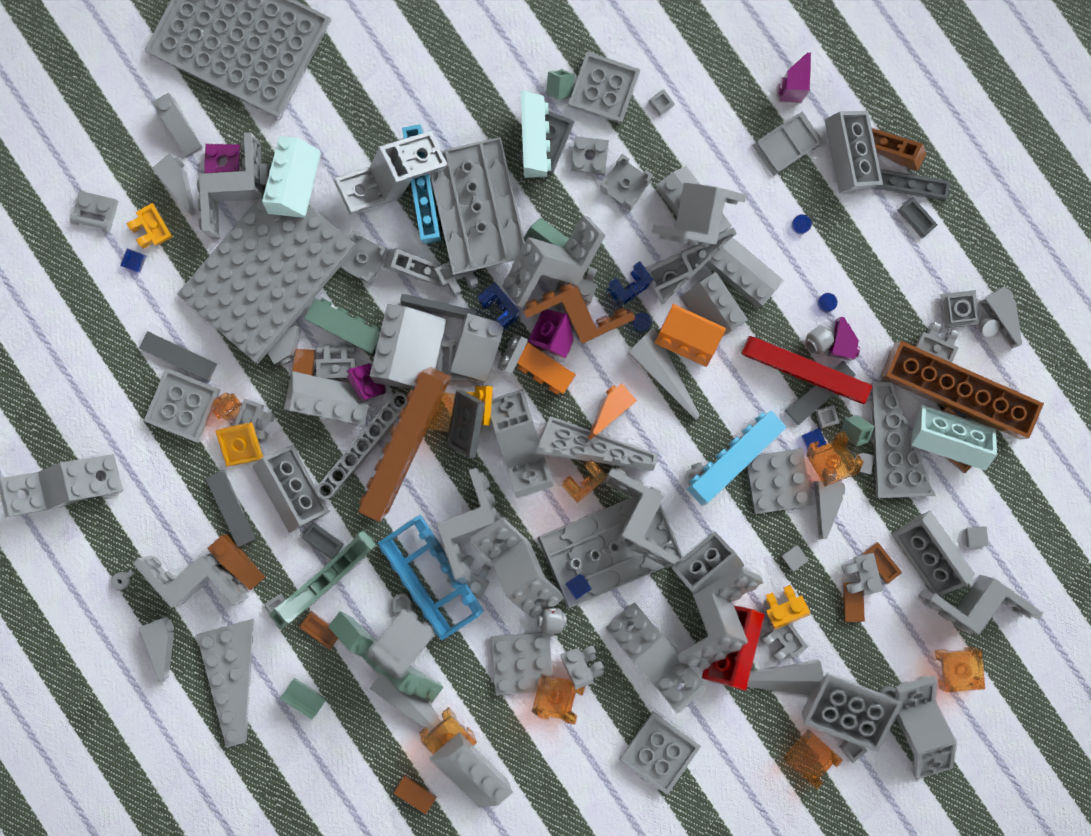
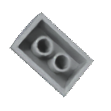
(715, 303)
(707, 563)

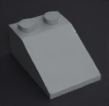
(476, 347)

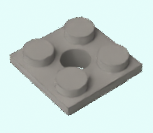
(581, 147)
(952, 317)

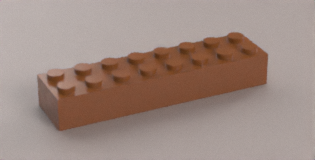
(961, 390)
(404, 443)

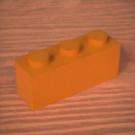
(545, 369)

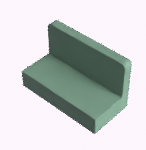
(545, 232)
(303, 698)

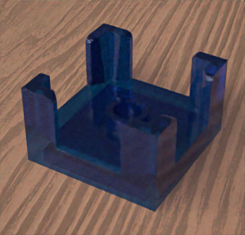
(643, 281)
(494, 293)

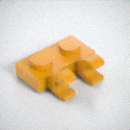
(154, 225)
(484, 394)
(787, 612)

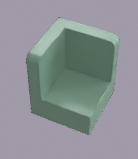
(560, 84)
(857, 430)

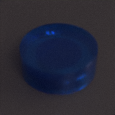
(801, 224)
(827, 302)
(642, 322)

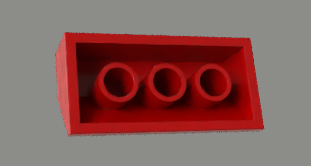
(737, 665)

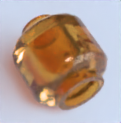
(226, 406)

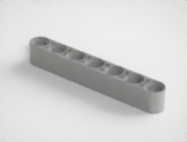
(354, 449)

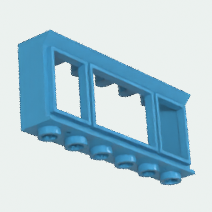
(412, 583)

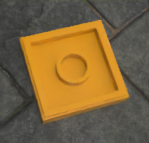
(239, 444)

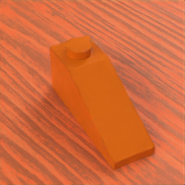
(612, 406)

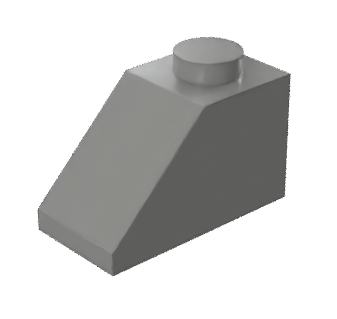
(285, 347)

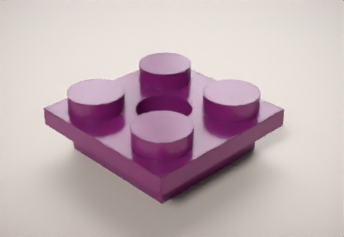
(215, 152)
(363, 383)

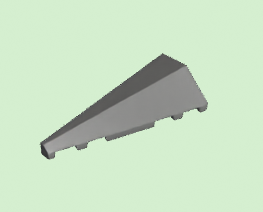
(677, 269)
(658, 364)
(794, 678)
(411, 705)

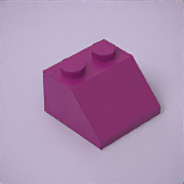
(796, 82)
(552, 333)

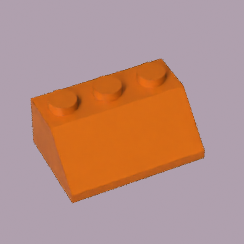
(690, 335)

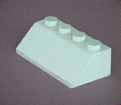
(534, 135)
(291, 177)
(954, 437)

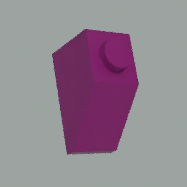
(845, 341)

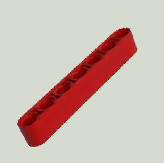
(806, 370)

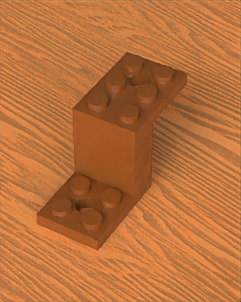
(578, 312)

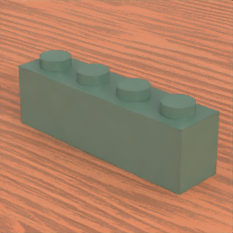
(340, 324)

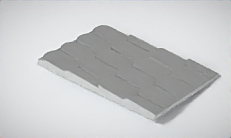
(477, 206)
(592, 549)

